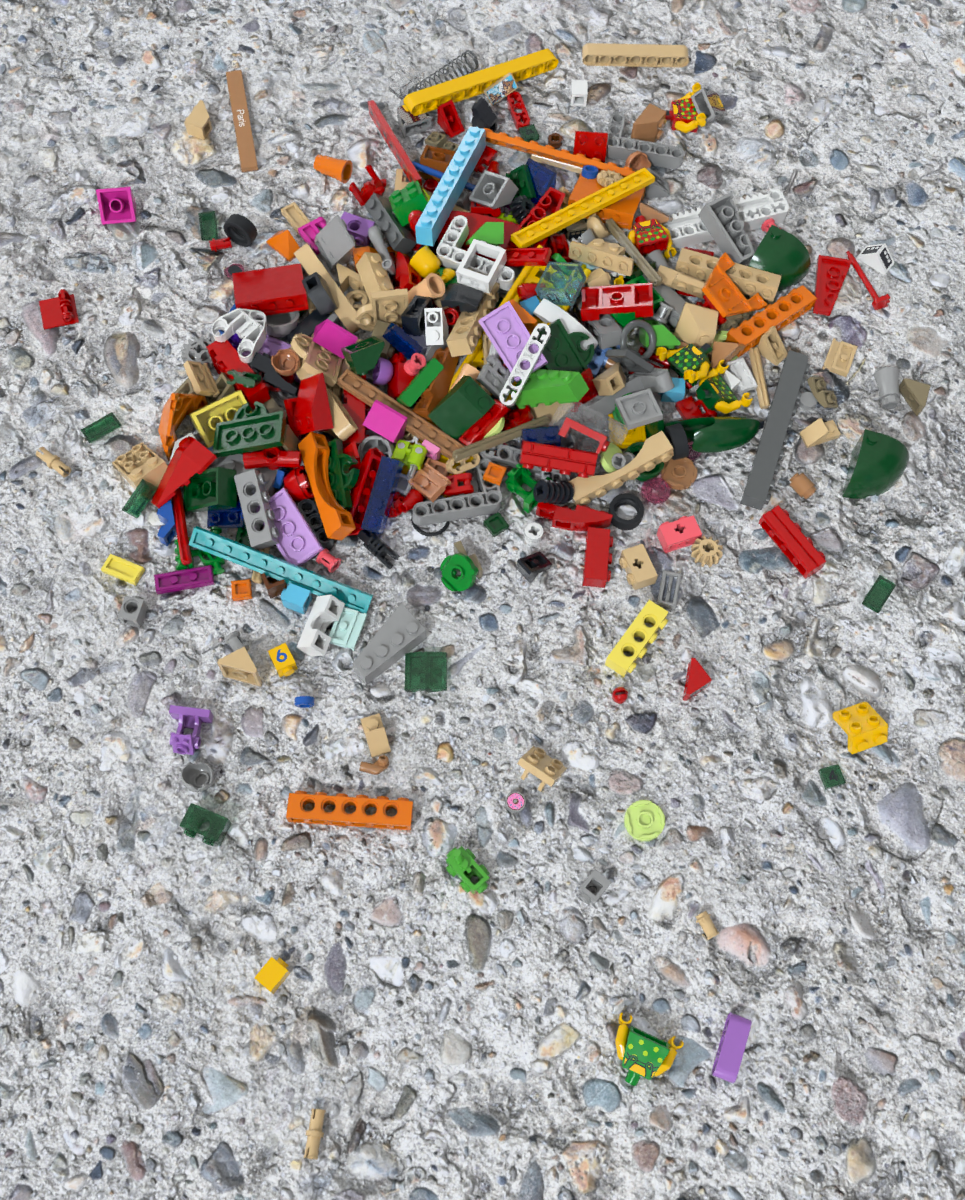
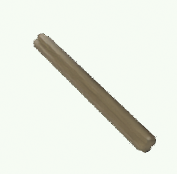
(633, 252)
(498, 439)

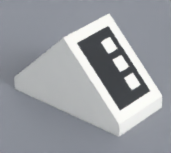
(877, 257)

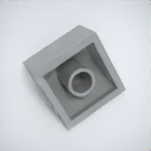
(493, 190)

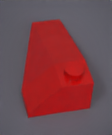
(187, 460)

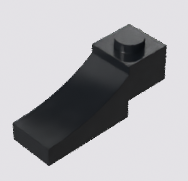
(263, 364)

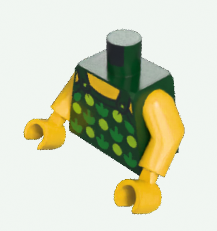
(688, 361)
(717, 394)

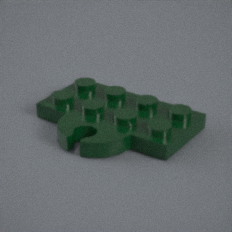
(564, 349)
(249, 431)
(340, 478)

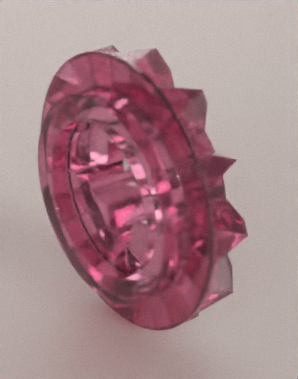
(657, 484)

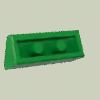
(420, 382)

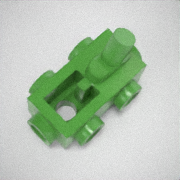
(462, 864)

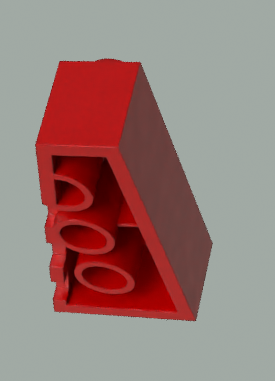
(547, 205)
(226, 358)
(358, 411)

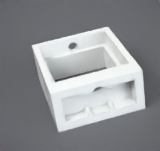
(477, 280)

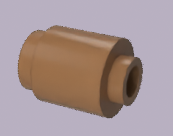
(802, 485)

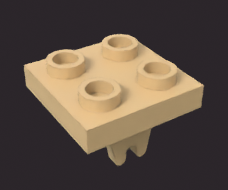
(542, 766)

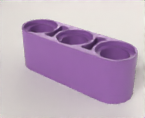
(731, 1047)

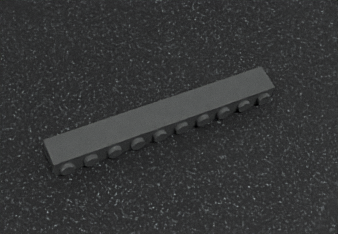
(775, 430)

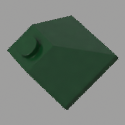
(363, 354)

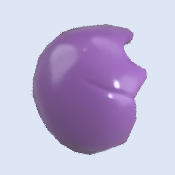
(382, 371)

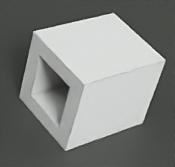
(579, 93)

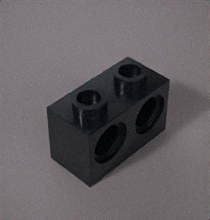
(414, 315)

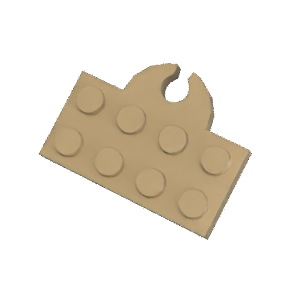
(385, 307)
(317, 358)

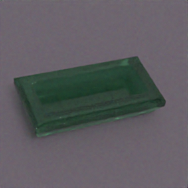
(208, 226)
(101, 427)
(139, 498)
(878, 594)

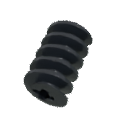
(553, 491)

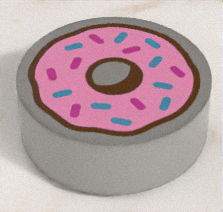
(515, 802)

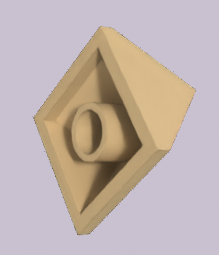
(239, 667)

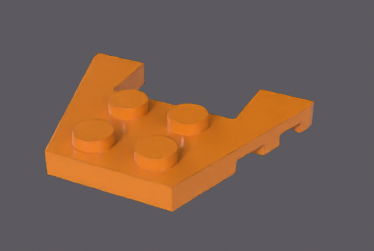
(725, 294)

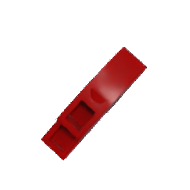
(406, 273)
(573, 520)

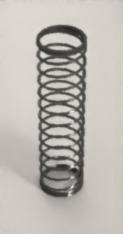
(467, 62)

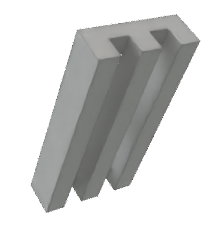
(666, 603)

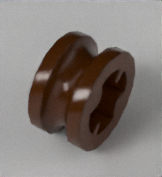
(557, 143)

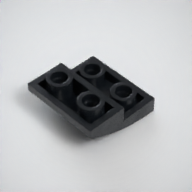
(463, 296)

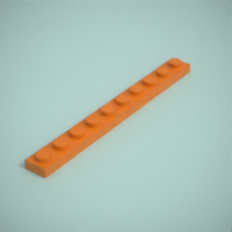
(550, 152)

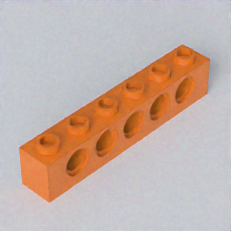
(778, 314)
(359, 818)

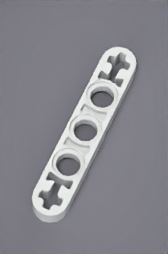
(525, 355)

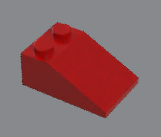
(312, 407)

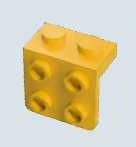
(862, 725)

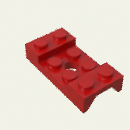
(602, 300)

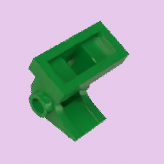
(516, 480)

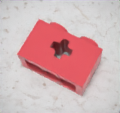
(678, 533)

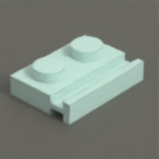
(348, 628)

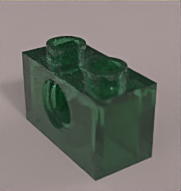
(197, 816)

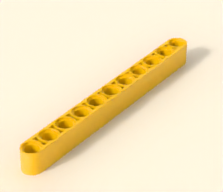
(474, 83)

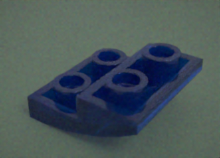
(226, 518)

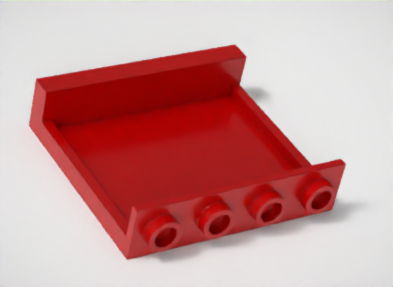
(271, 290)

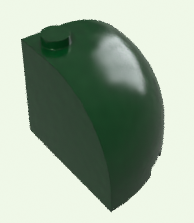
(782, 255)
(874, 465)

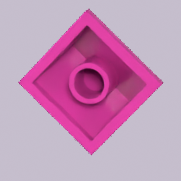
(116, 205)
(333, 337)
(386, 422)

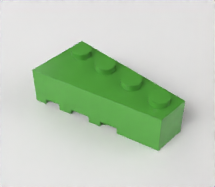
(551, 386)

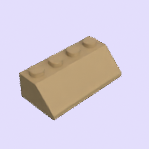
(373, 274)

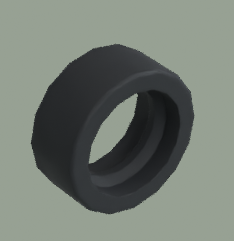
(240, 230)
(678, 440)
(629, 499)

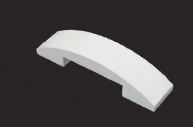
(549, 312)

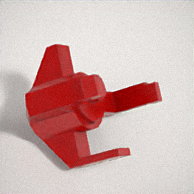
(368, 188)

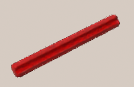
(181, 528)

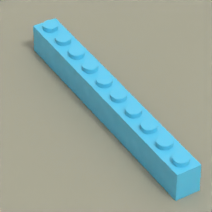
(450, 187)

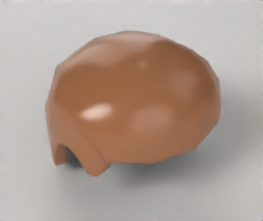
(638, 161)
(285, 362)

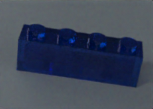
(382, 495)

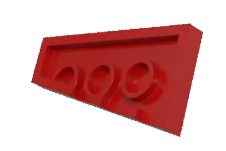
(828, 282)

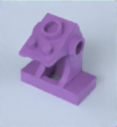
(192, 719)

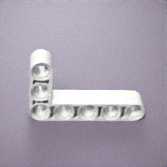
(455, 253)

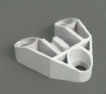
(244, 324)

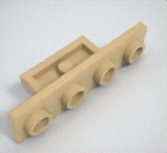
(603, 255)
(681, 281)

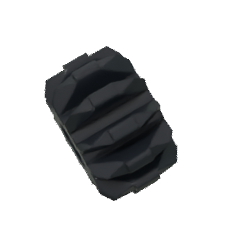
(521, 208)

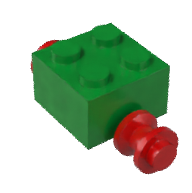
(409, 203)

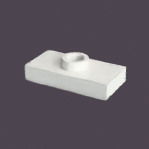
(742, 372)

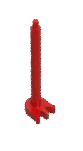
(879, 302)

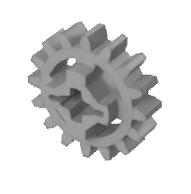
(197, 351)

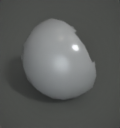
(281, 324)

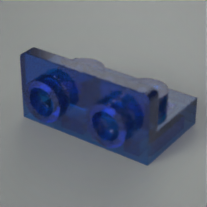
(401, 341)

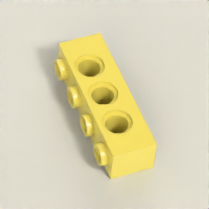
(651, 614)

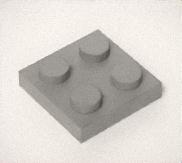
(638, 409)

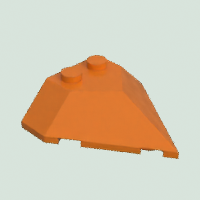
(173, 414)

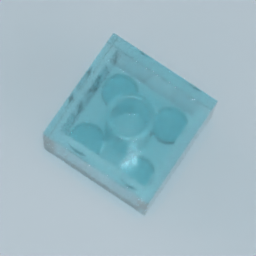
(561, 283)

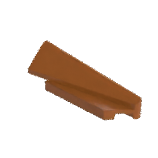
(440, 385)

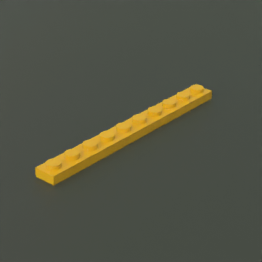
(582, 208)

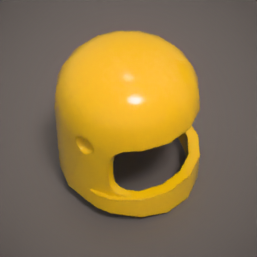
(425, 262)

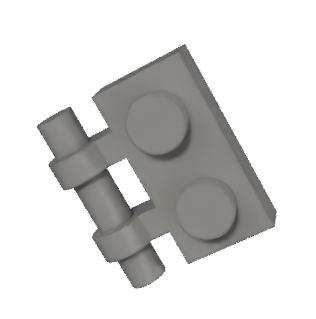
(492, 379)

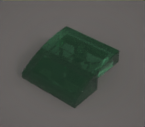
(425, 671)

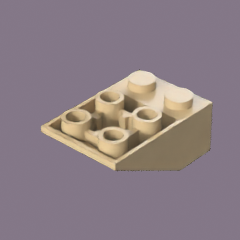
(141, 464)

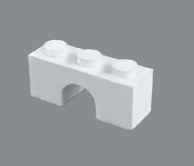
(324, 612)

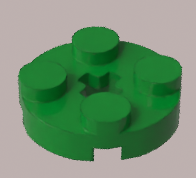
(467, 568)

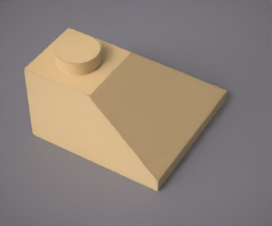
(696, 325)

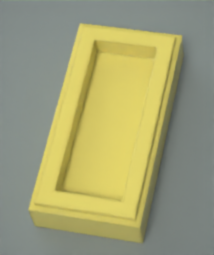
(123, 569)

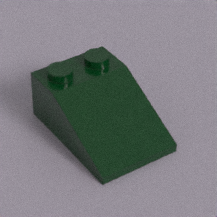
(461, 407)
(211, 490)

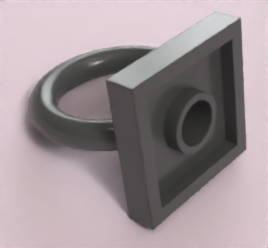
(629, 358)

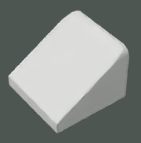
(731, 380)

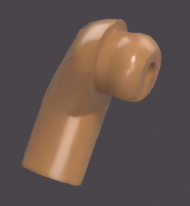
(375, 768)

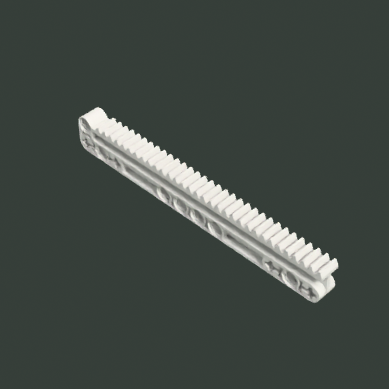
(690, 230)

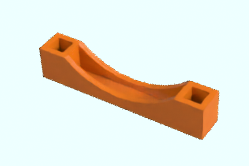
(315, 456)

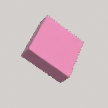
(433, 450)

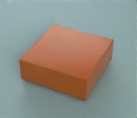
(494, 473)
(241, 590)

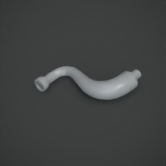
(377, 239)

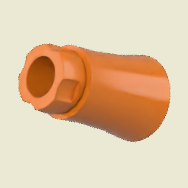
(334, 167)

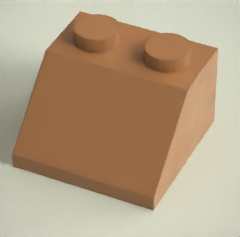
(649, 124)

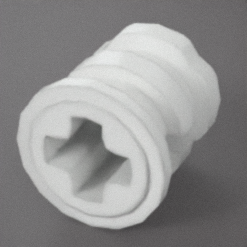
(537, 530)

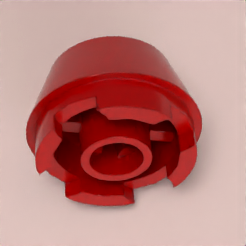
(298, 484)

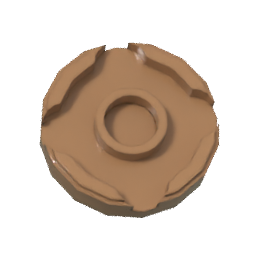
(679, 473)

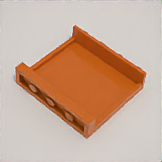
(621, 211)

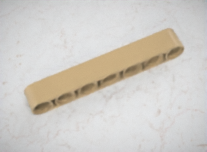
(635, 55)
(312, 264)
(342, 421)

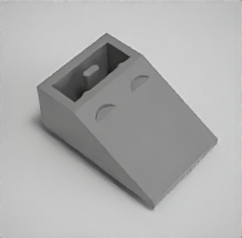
(335, 243)

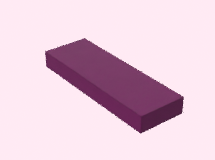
(184, 579)

